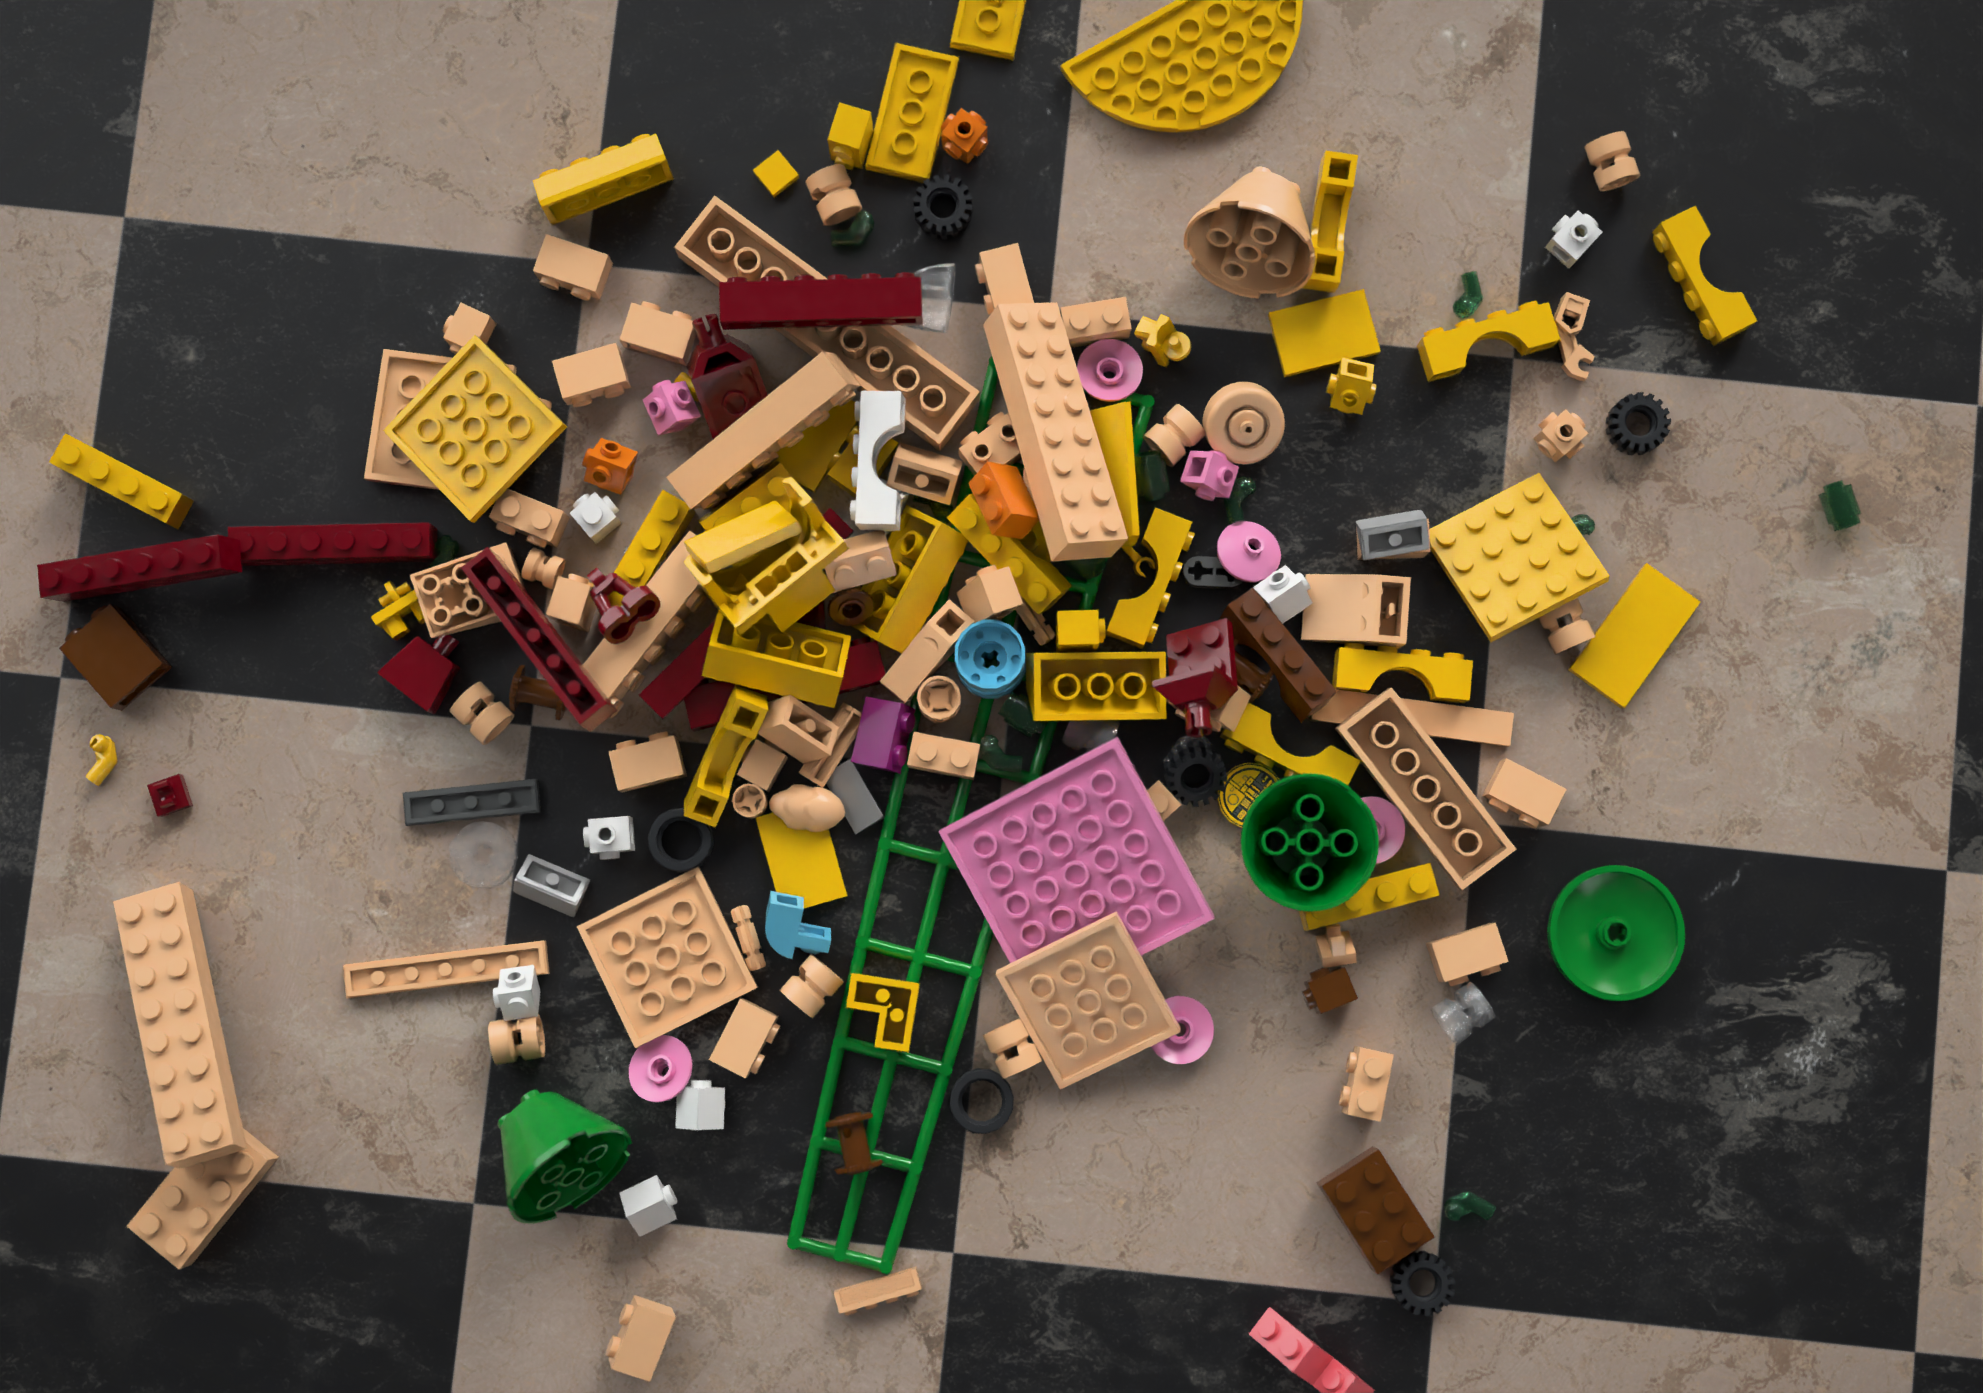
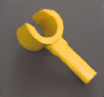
(1137, 559)

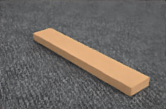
(1436, 718)
(442, 969)

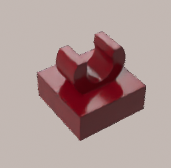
(170, 795)

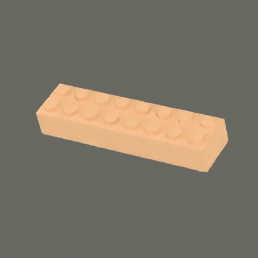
(1055, 431)
(179, 1026)

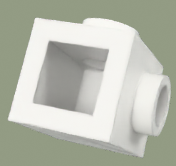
(1573, 237)
(595, 515)
(1284, 593)
(609, 836)
(517, 993)
(700, 1106)
(649, 1205)

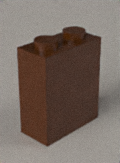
(115, 656)

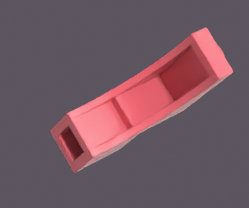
(1305, 1356)

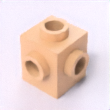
(1553, 443)

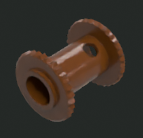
(858, 599)
(1251, 677)
(535, 692)
(854, 1143)

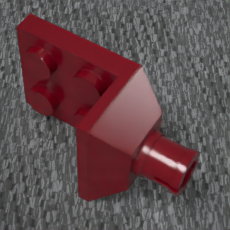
(723, 376)
(1200, 673)

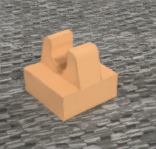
(1335, 947)

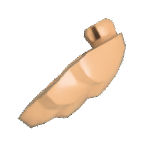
(807, 808)

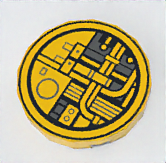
(1242, 788)

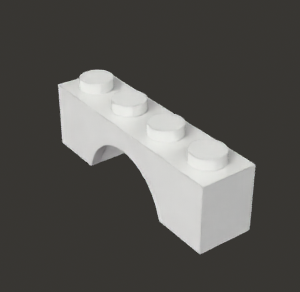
(880, 419)

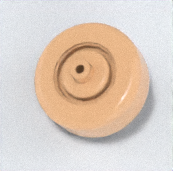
(1243, 422)

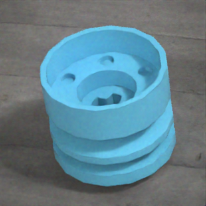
(990, 640)

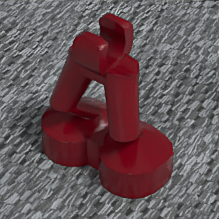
(637, 605)

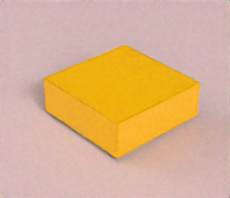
(776, 173)

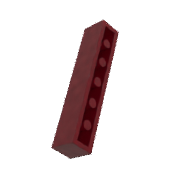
(820, 302)
(336, 543)
(139, 568)
(539, 639)
(862, 670)

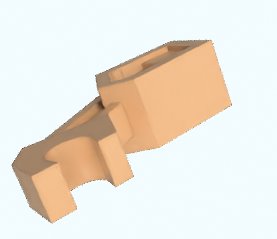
(1571, 352)

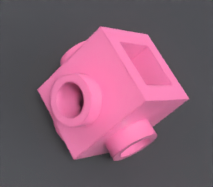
(671, 407)
(1209, 474)

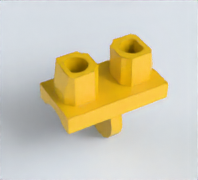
(1163, 340)
(391, 616)

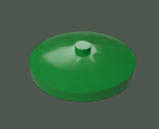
(1616, 933)

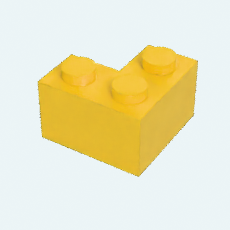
(893, 1000)

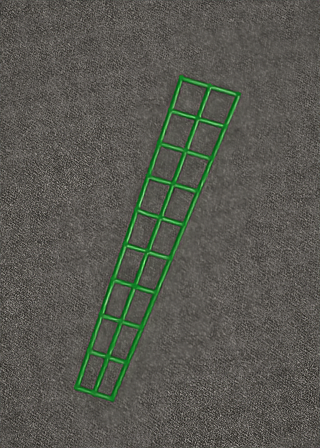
(918, 956)

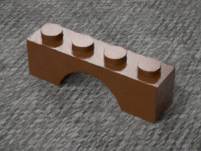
(1299, 679)

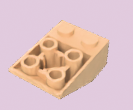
(451, 600)
(1357, 609)

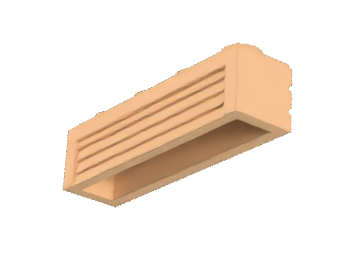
(848, 721)
(876, 1290)

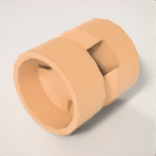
(1612, 149)
(832, 191)
(1178, 431)
(1571, 634)
(939, 699)
(490, 721)
(811, 986)
(1007, 1036)
(505, 1042)

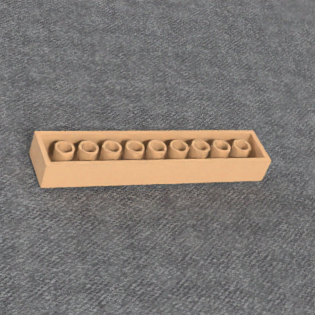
(879, 357)

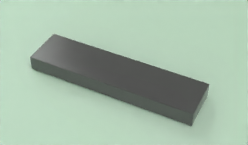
(471, 802)

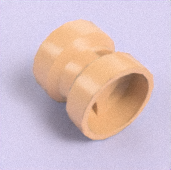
(543, 568)
(747, 796)

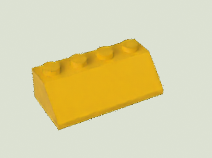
(602, 179)
(1115, 437)
(923, 560)
(796, 663)
(1095, 685)

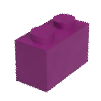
(883, 735)

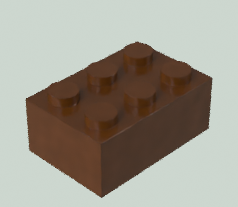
(1375, 1210)

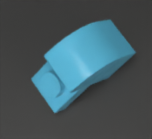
(785, 928)

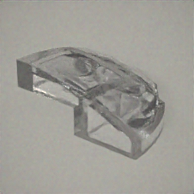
(937, 297)

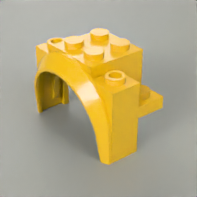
(780, 579)

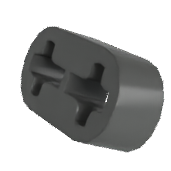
(1208, 581)

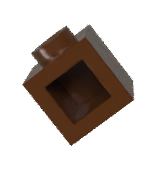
(1328, 989)

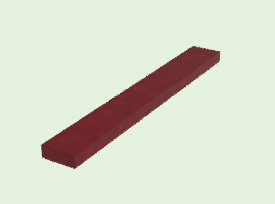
(686, 670)

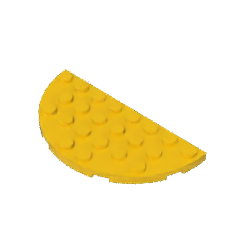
(1189, 63)

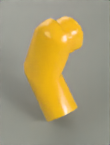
(106, 758)

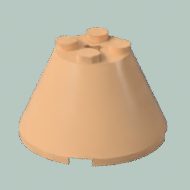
(1253, 237)

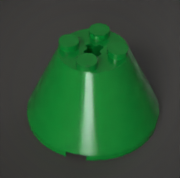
(1339, 836)
(557, 1155)

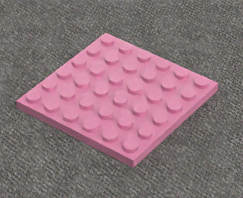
(1074, 854)

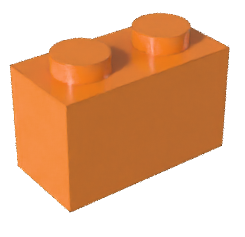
(1004, 500)

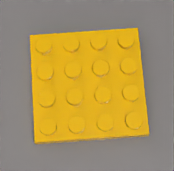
(474, 428)
(1516, 557)

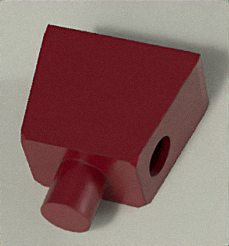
(423, 671)

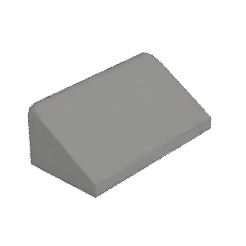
(1393, 534)
(857, 800)
(550, 885)

